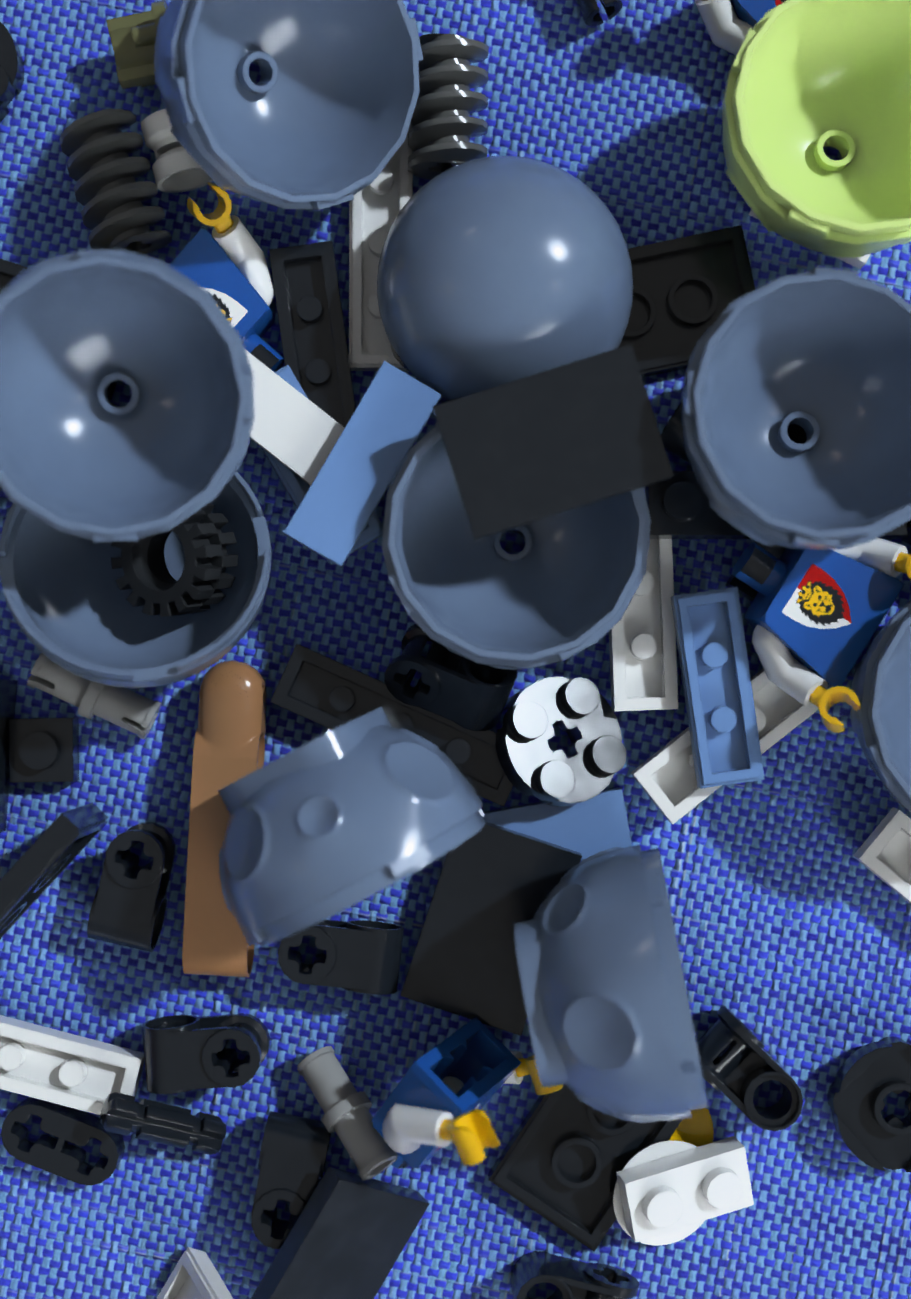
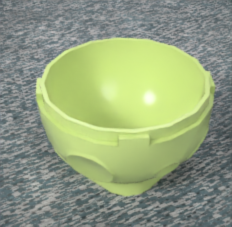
(815, 81)

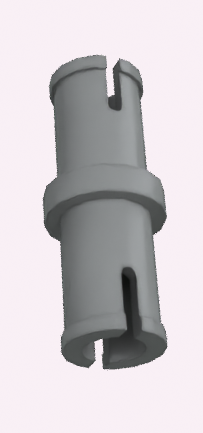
(108, 702)
(346, 1112)

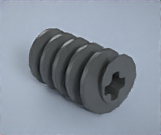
(444, 105)
(108, 183)

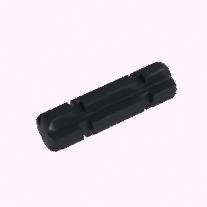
(162, 1123)

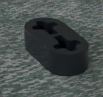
(57, 1154)

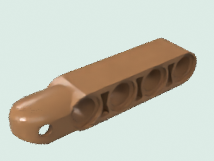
(225, 749)

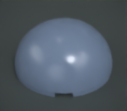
(502, 275)
(80, 619)

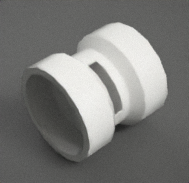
(174, 166)

